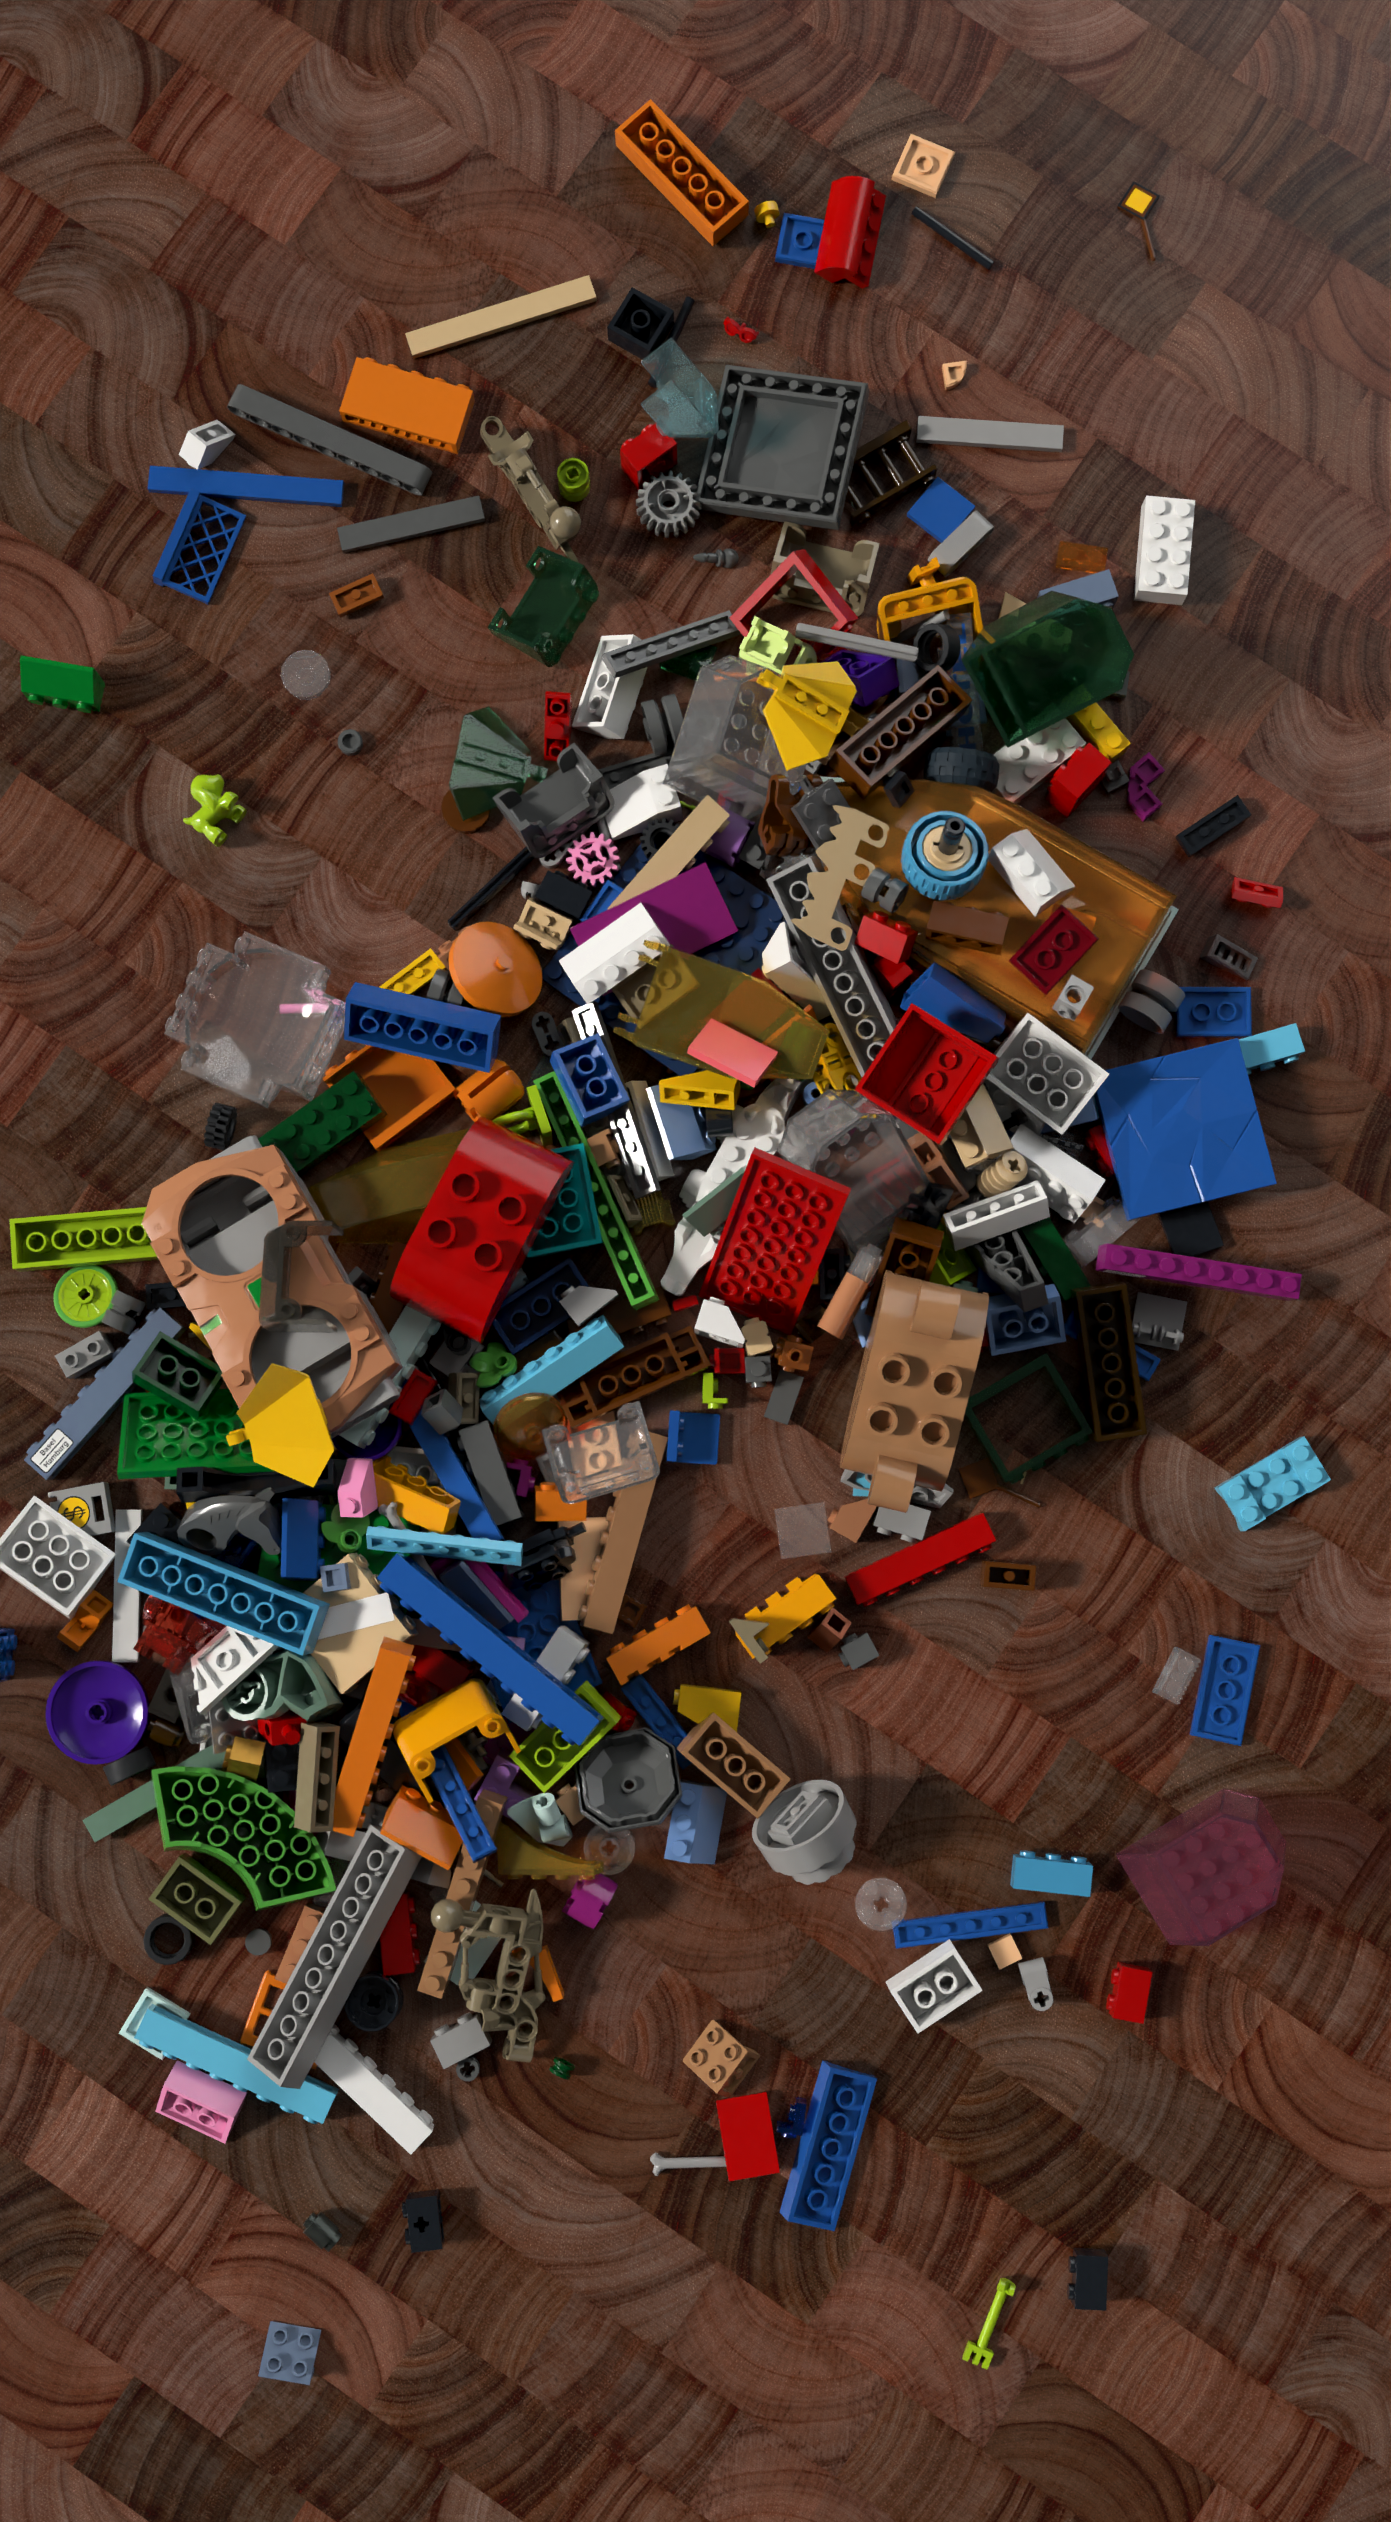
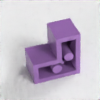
(501, 1781)

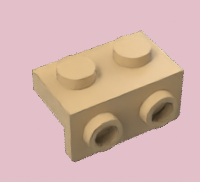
(543, 924)

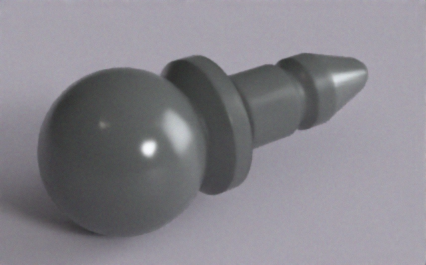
(727, 558)

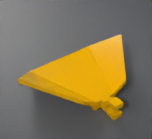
(807, 709)
(285, 1425)

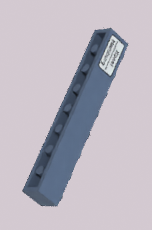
(98, 1399)

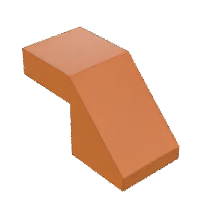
(86, 1621)

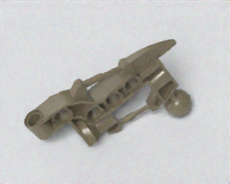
(559, 523)
(485, 1995)

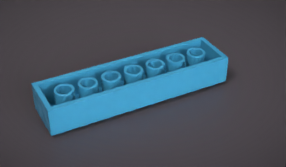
(223, 1593)

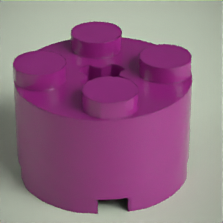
(590, 1899)

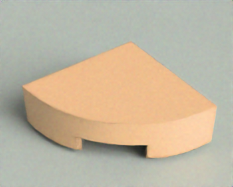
(953, 373)

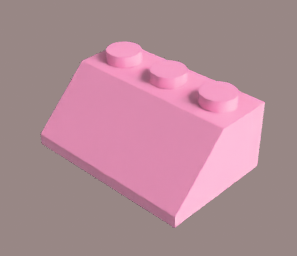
(200, 2102)

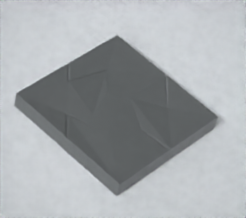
(782, 446)

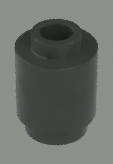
(322, 2231)

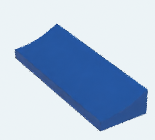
(828, 2146)

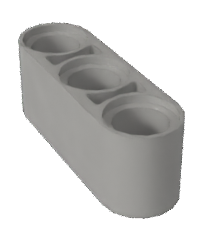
(962, 543)

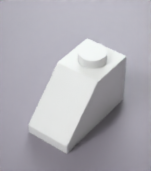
(205, 444)

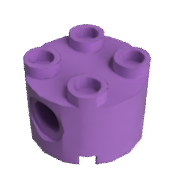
(731, 840)

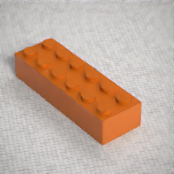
(681, 172)

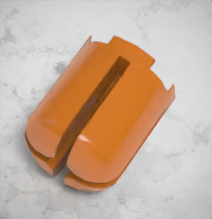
(490, 1093)

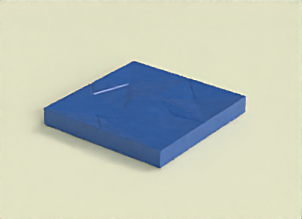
(1183, 1130)

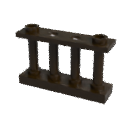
(878, 450)

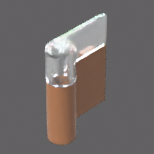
(851, 1291)

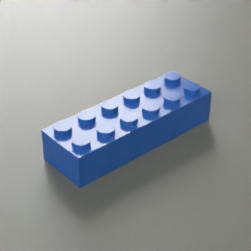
(422, 1027)

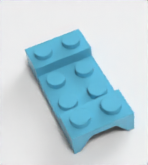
(1273, 1483)

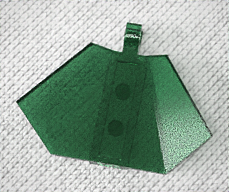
(488, 762)

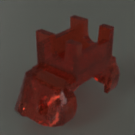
(173, 1633)

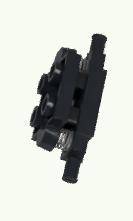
(544, 1559)

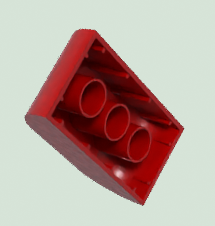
(478, 1228)

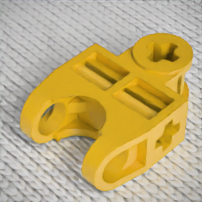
(840, 1072)

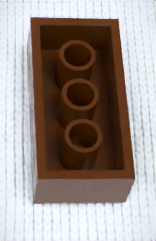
(909, 1253)

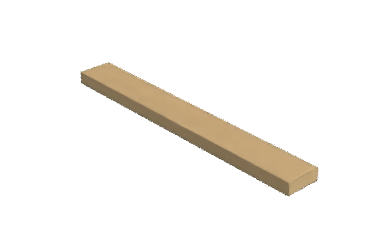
(501, 317)

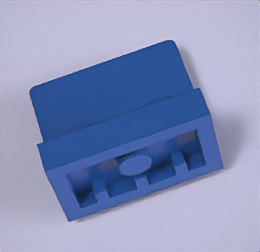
(693, 1437)

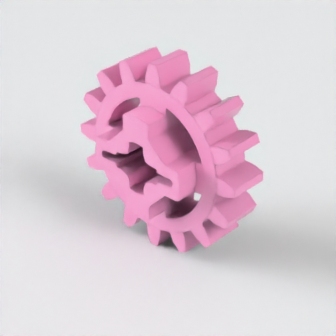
(589, 870)

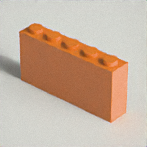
(407, 405)

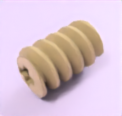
(1002, 1174)

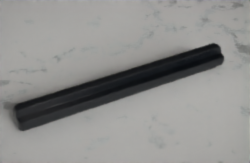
(489, 890)

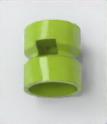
(573, 479)

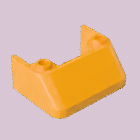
(955, 594)
(444, 1720)

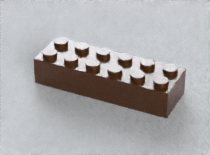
(900, 732)

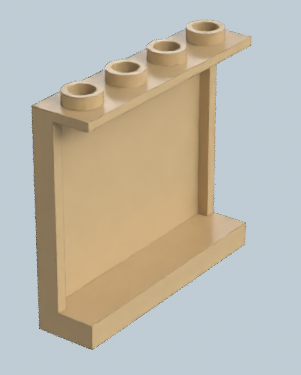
(353, 1654)

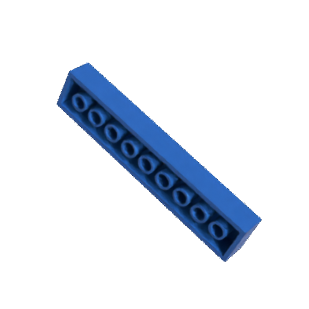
(490, 1648)

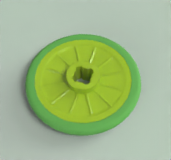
(76, 1284)

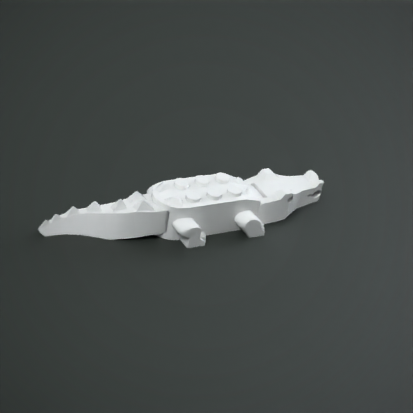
(754, 1126)

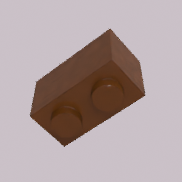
(1008, 1575)

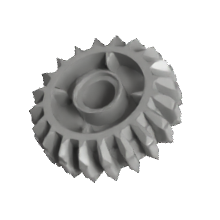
(668, 489)

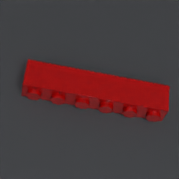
(920, 1558)

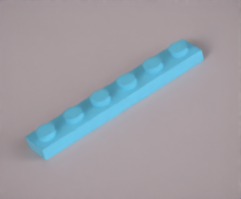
(444, 1546)

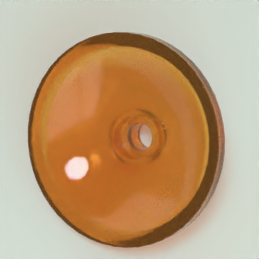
(523, 1419)

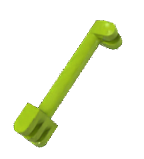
(980, 2349)

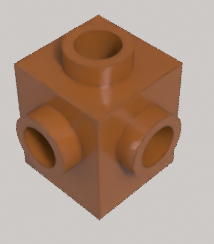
(792, 1353)

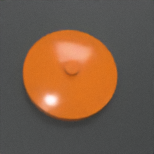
(495, 969)

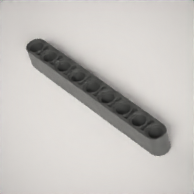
(329, 440)

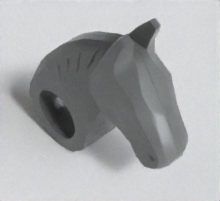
(216, 1520)

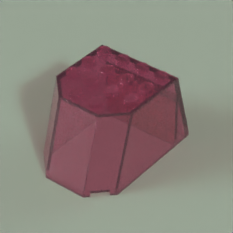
(1208, 1868)

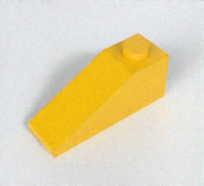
(701, 1090)

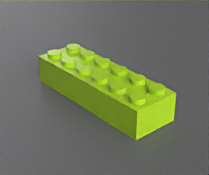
(79, 1240)

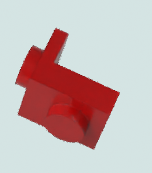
(727, 1361)
(627, 1714)

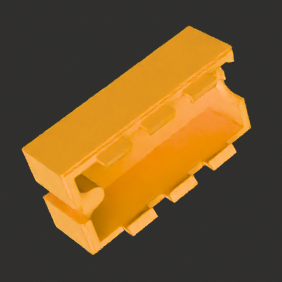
(791, 1610)

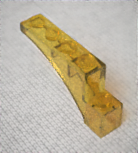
(524, 1855)

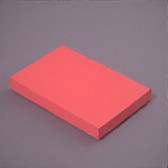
(732, 1052)

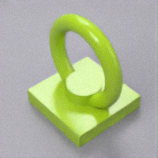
(534, 1116)

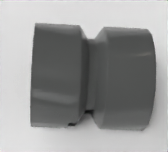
(877, 886)
(123, 1312)

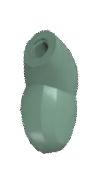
(284, 1684)

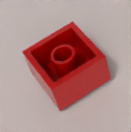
(647, 455)

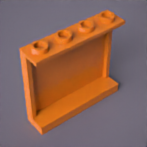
(403, 1085)

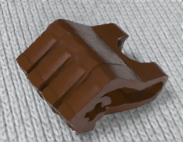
(778, 825)

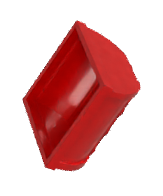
(926, 1074)

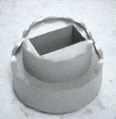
(807, 1832)

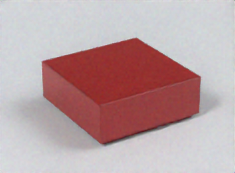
(685, 1303)

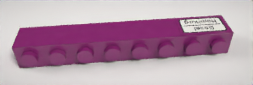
(1198, 1272)

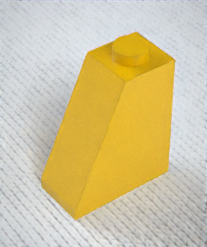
(701, 1701)

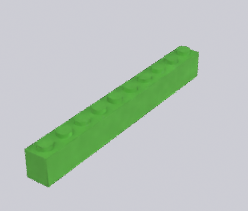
(611, 1221)

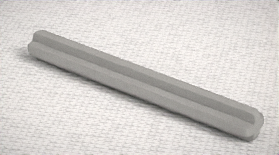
(856, 642)

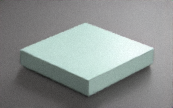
(135, 2018)

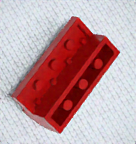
(850, 231)

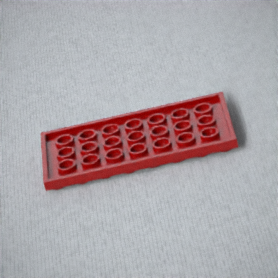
(774, 1240)

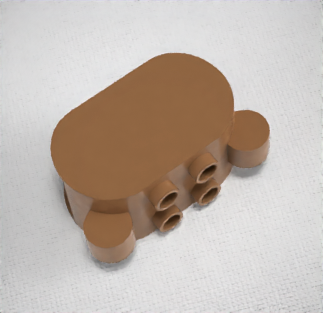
(913, 1387)

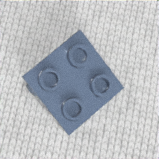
(289, 2353)

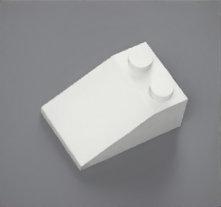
(641, 802)

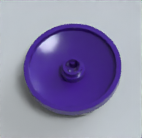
(97, 1712)

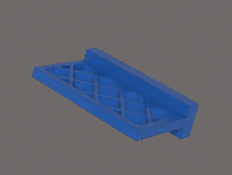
(179, 537)

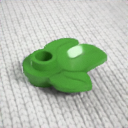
(490, 1364)
(340, 1527)

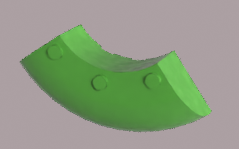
(243, 1829)

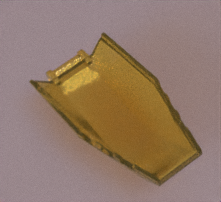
(385, 1192)

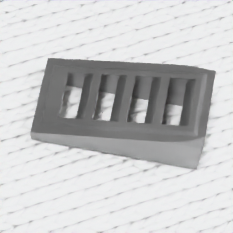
(1225, 964)

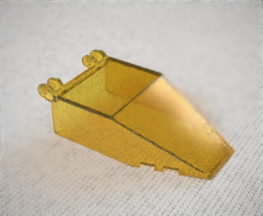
(695, 989)

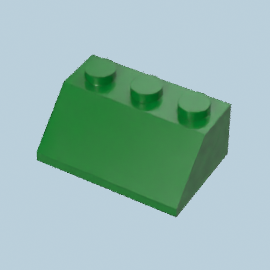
(61, 684)

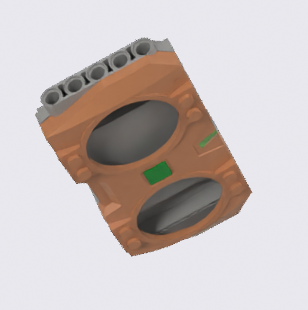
(211, 1243)

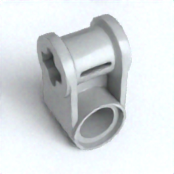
(1035, 1980)

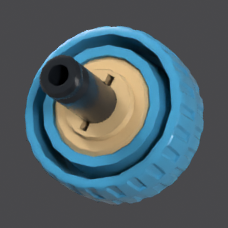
(944, 855)

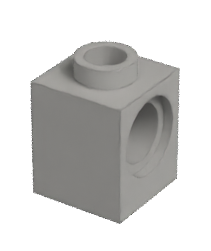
(1079, 991)

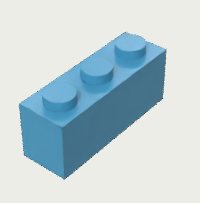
(1051, 1874)

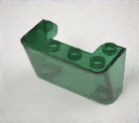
(549, 609)

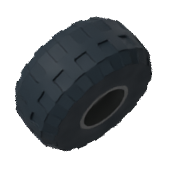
(962, 767)

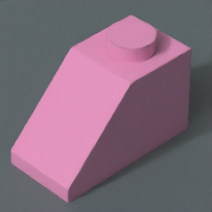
(357, 1489)

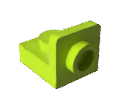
(710, 1387)

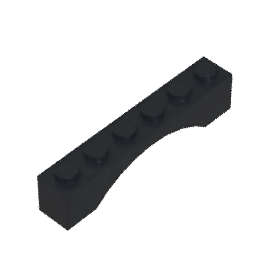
(206, 1482)

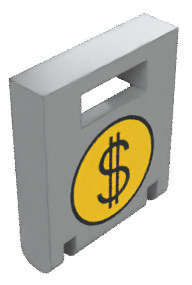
(78, 1507)

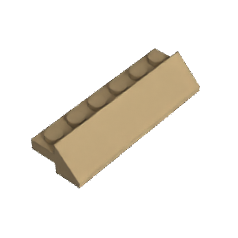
(980, 1131)

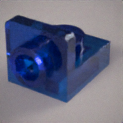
(797, 2115)

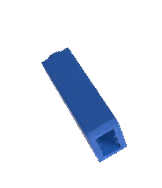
(955, 1004)

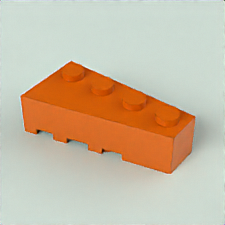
(657, 1644)

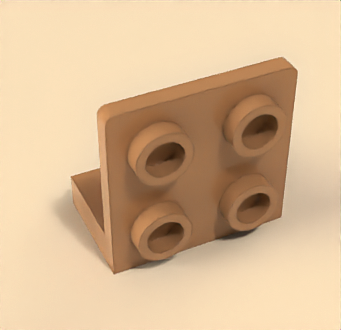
(720, 2059)

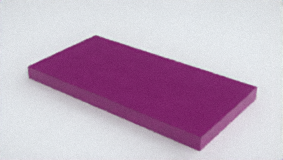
(684, 908)

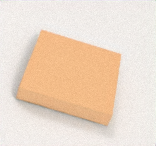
(923, 165)

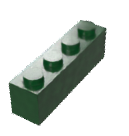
(1053, 1257)

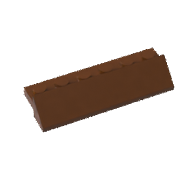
(633, 1375)

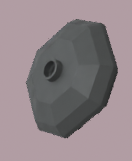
(624, 1759)

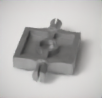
(816, 810)

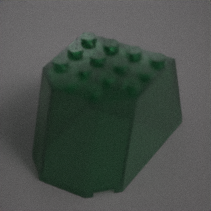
(1047, 662)

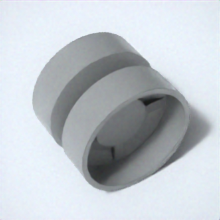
(1151, 1001)

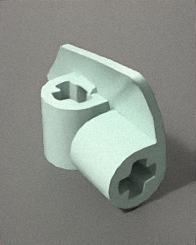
(542, 1819)

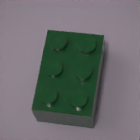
(178, 1375)

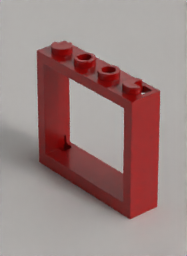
(797, 560)

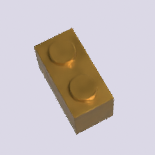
(244, 1758)

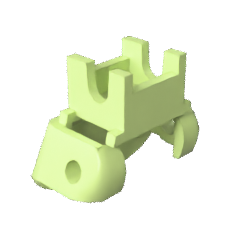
(771, 646)

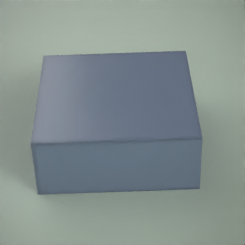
(335, 1577)

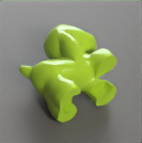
(208, 791)

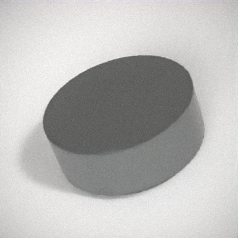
(350, 742)
(258, 1941)

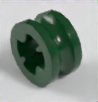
(562, 2068)

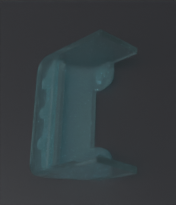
(684, 399)

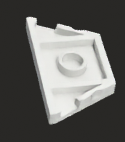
(225, 1664)

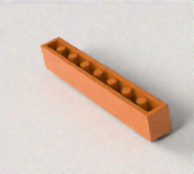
(369, 1734)

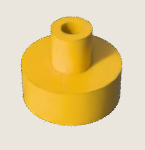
(766, 213)

